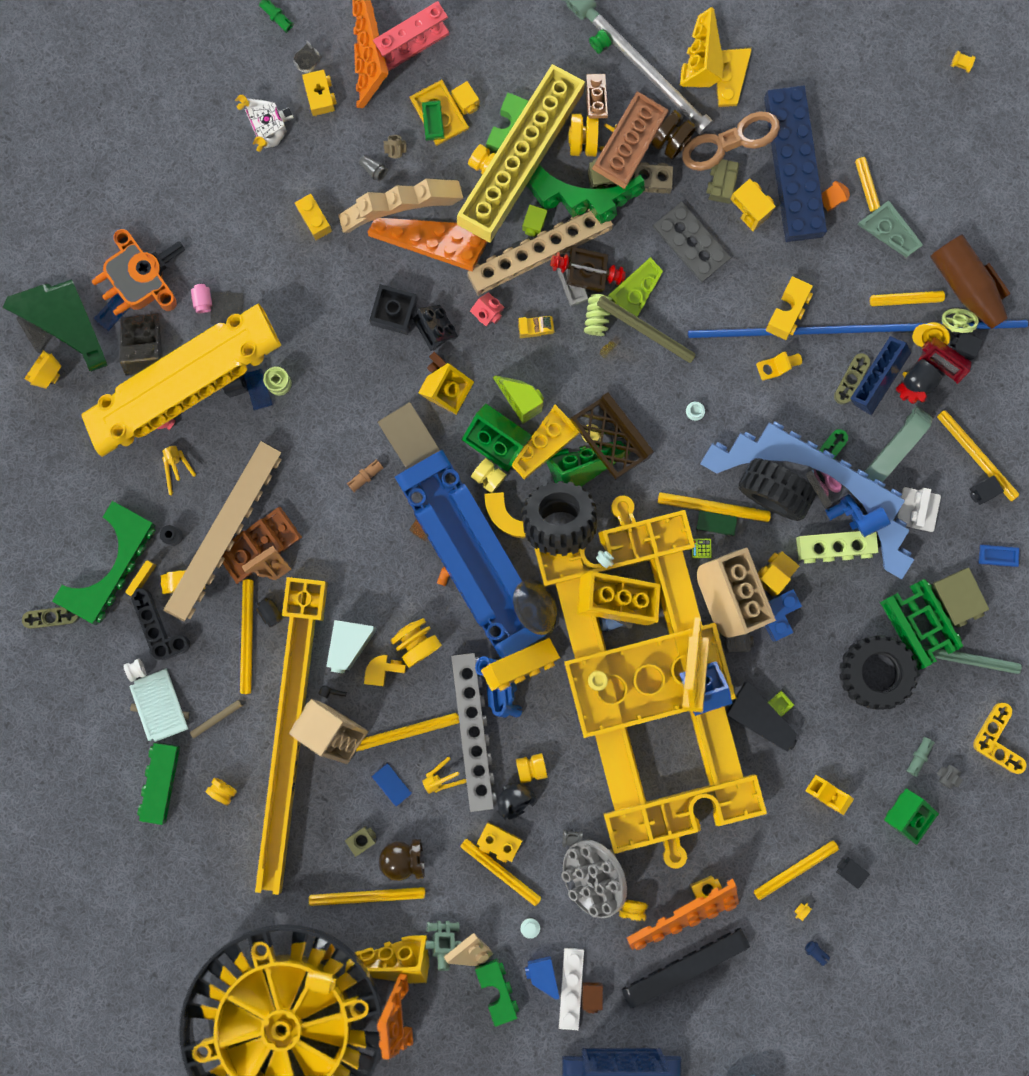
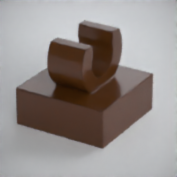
(437, 362)

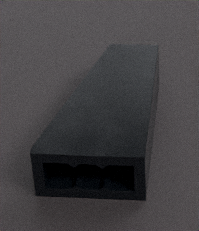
(758, 716)

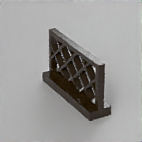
(623, 425)

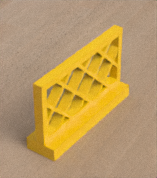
(696, 670)

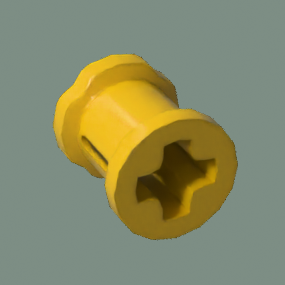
(963, 61)

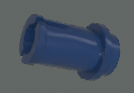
(816, 952)

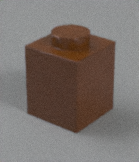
(592, 996)

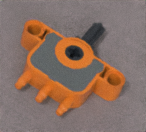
(130, 280)

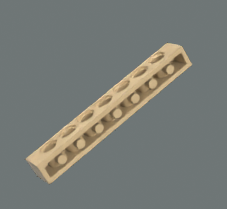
(483, 284)

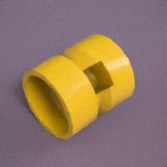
(480, 158)
(531, 768)

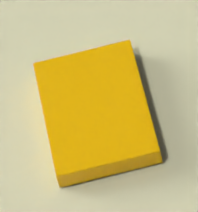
(451, 116)

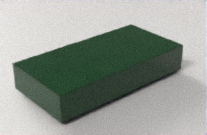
(716, 523)

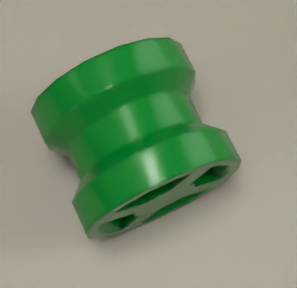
(600, 41)

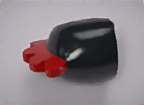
(919, 382)

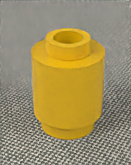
(320, 982)

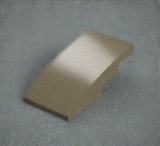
(408, 435)

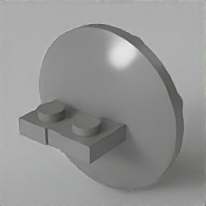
(597, 878)

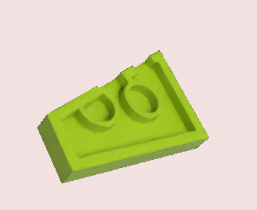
(637, 287)

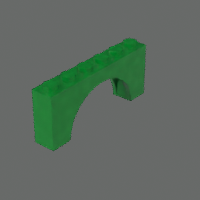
(93, 601)

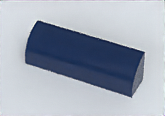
(881, 375)

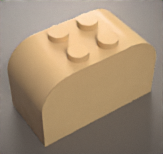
(734, 594)
(328, 732)

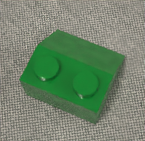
(911, 816)

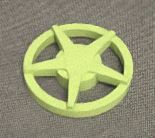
(960, 320)

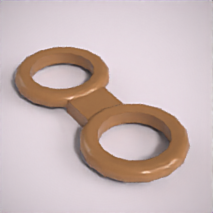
(730, 139)

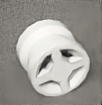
(135, 670)

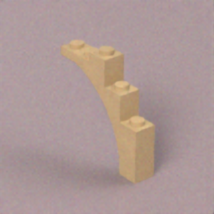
(398, 199)

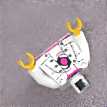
(265, 120)

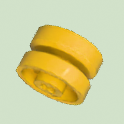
(583, 135)

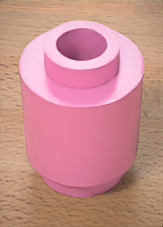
(201, 298)

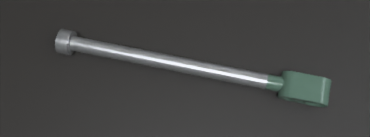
(586, 8)

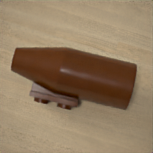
(972, 282)

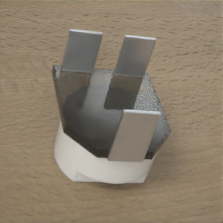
(306, 58)

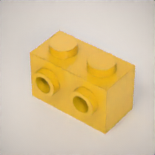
(499, 842)

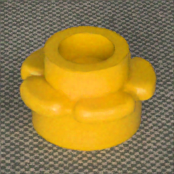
(802, 911)

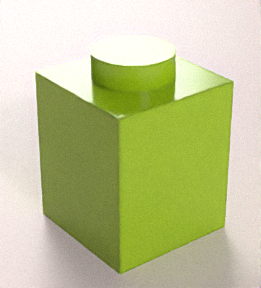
(534, 220)

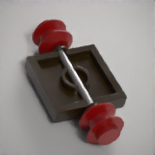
(587, 269)

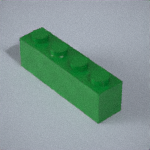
(159, 783)

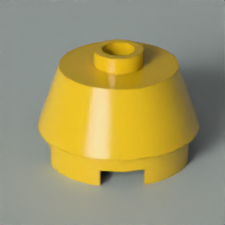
(44, 371)

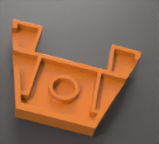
(390, 1025)

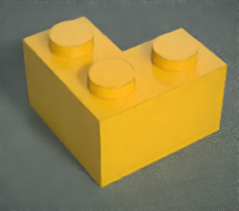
(753, 204)
(777, 573)

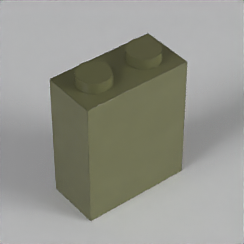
(960, 597)

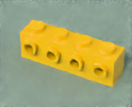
(520, 664)

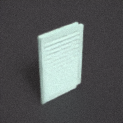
(158, 706)

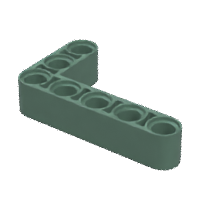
(915, 427)

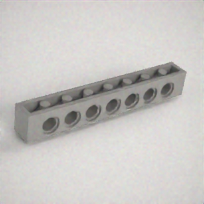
(476, 801)

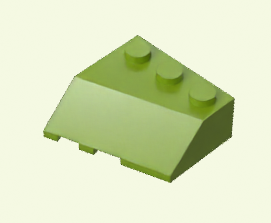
(521, 396)

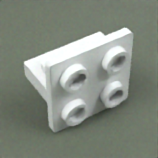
(919, 508)

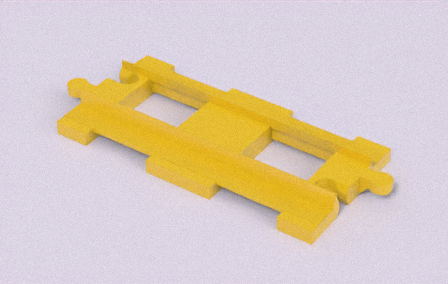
(648, 686)

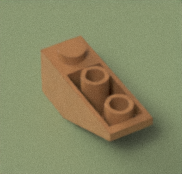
(596, 96)

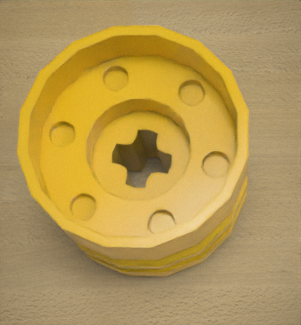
(416, 642)

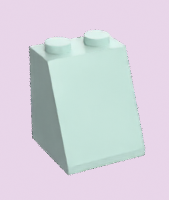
(347, 644)

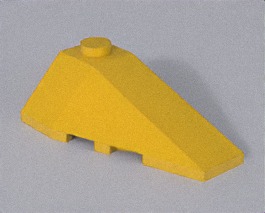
(705, 58)

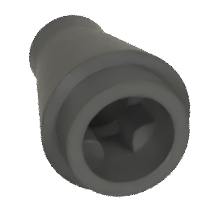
(374, 168)

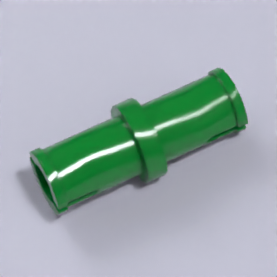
(276, 15)

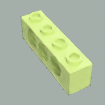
(806, 544)

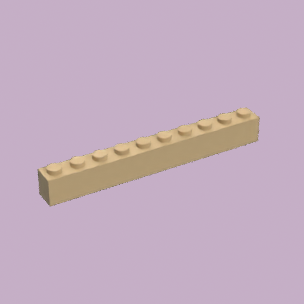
(222, 531)

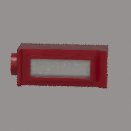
(946, 359)

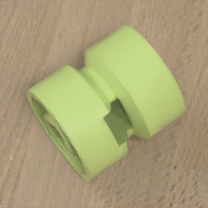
(277, 381)

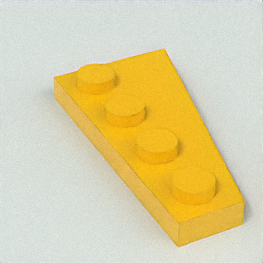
(549, 439)

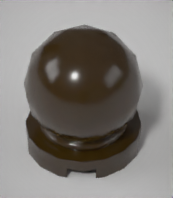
(400, 860)

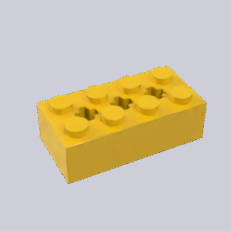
(619, 598)

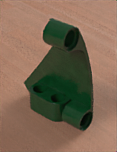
(61, 314)

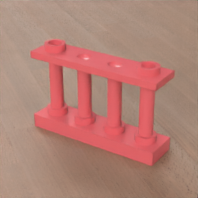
(412, 35)

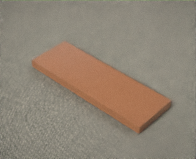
(630, 140)

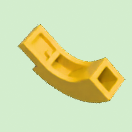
(500, 517)

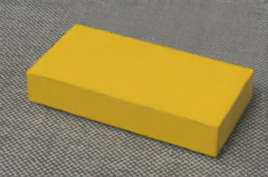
(141, 577)

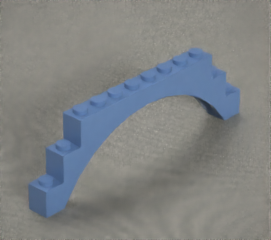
(783, 446)

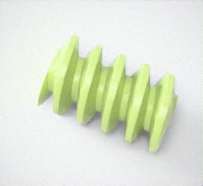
(596, 316)

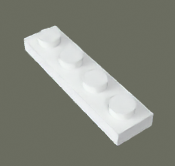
(571, 989)

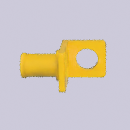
(779, 365)

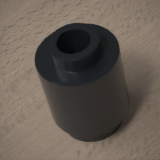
(176, 538)
(269, 612)

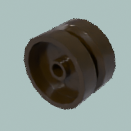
(673, 134)

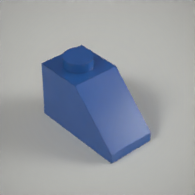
(543, 976)

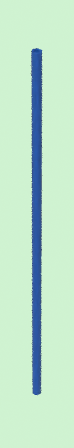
(840, 329)

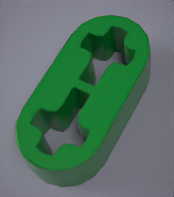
(829, 442)

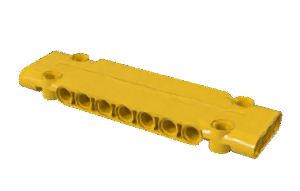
(180, 380)

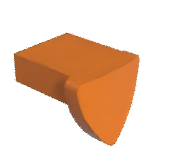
(835, 195)

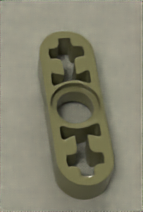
(862, 369)
(37, 624)

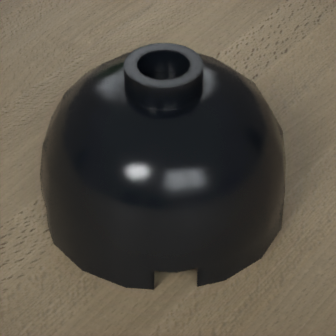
(515, 800)

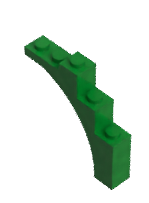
(577, 200)

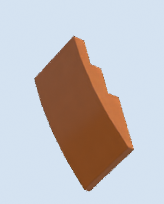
(269, 531)

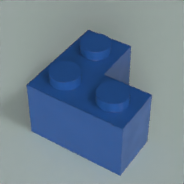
(780, 607)

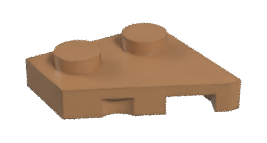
(268, 564)

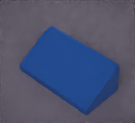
(391, 784)

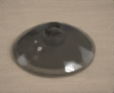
(536, 607)

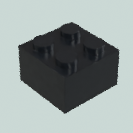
(393, 309)

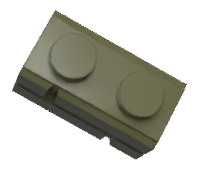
(723, 181)

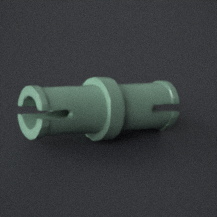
(920, 756)

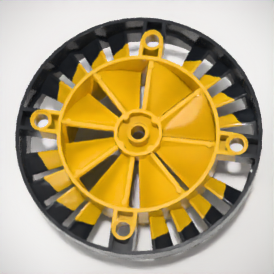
(252, 993)

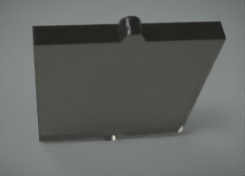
(224, 305)

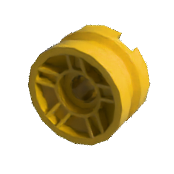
(221, 791)
(634, 910)

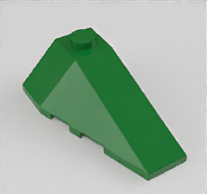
(581, 465)

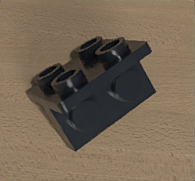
(434, 326)

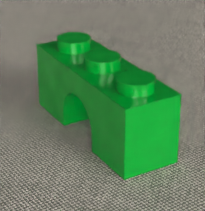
(504, 1008)

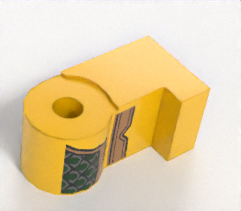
(535, 326)

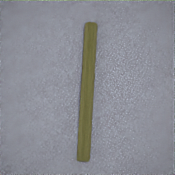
(646, 329)

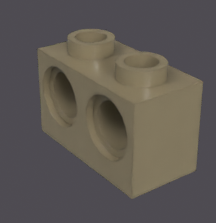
(653, 184)

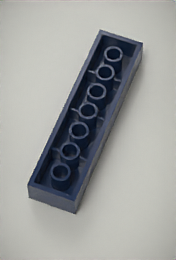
(796, 165)

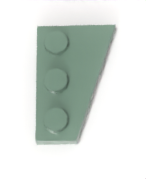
(891, 229)

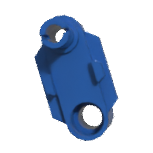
(866, 524)
(498, 700)

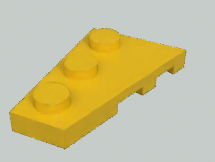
(734, 71)

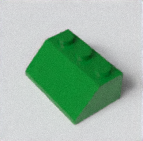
(496, 437)

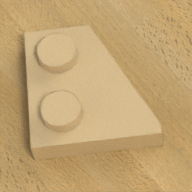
(469, 952)

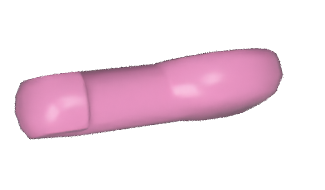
(831, 483)

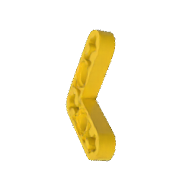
(993, 746)

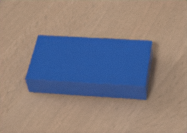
(999, 555)

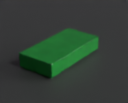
(433, 120)

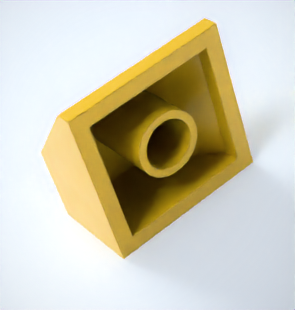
(446, 388)

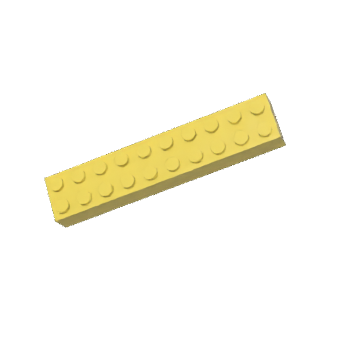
(520, 153)

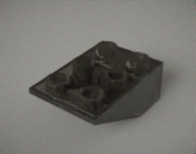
(139, 343)

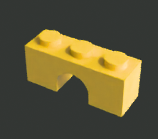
(796, 295)

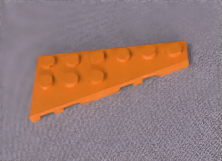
(368, 59)
(433, 239)
(689, 914)

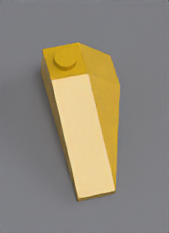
(400, 957)

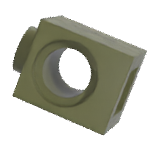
(353, 844)

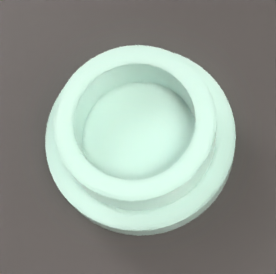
(695, 411)
(605, 559)
(530, 928)

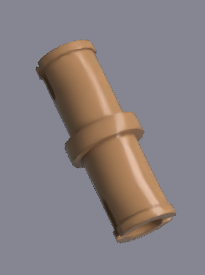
(365, 475)

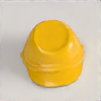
(928, 331)

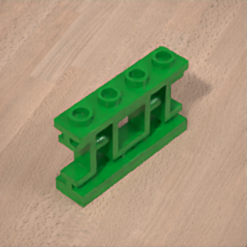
(908, 630)

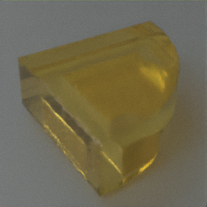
(605, 351)

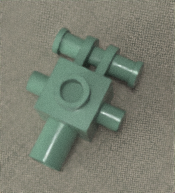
(442, 942)

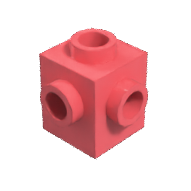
(487, 309)

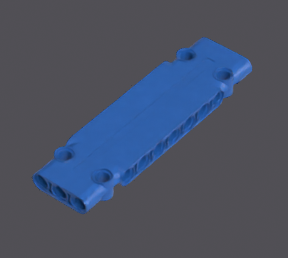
(467, 550)

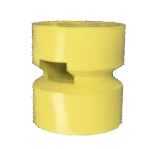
(488, 475)

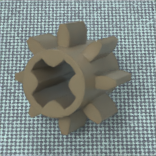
(395, 146)

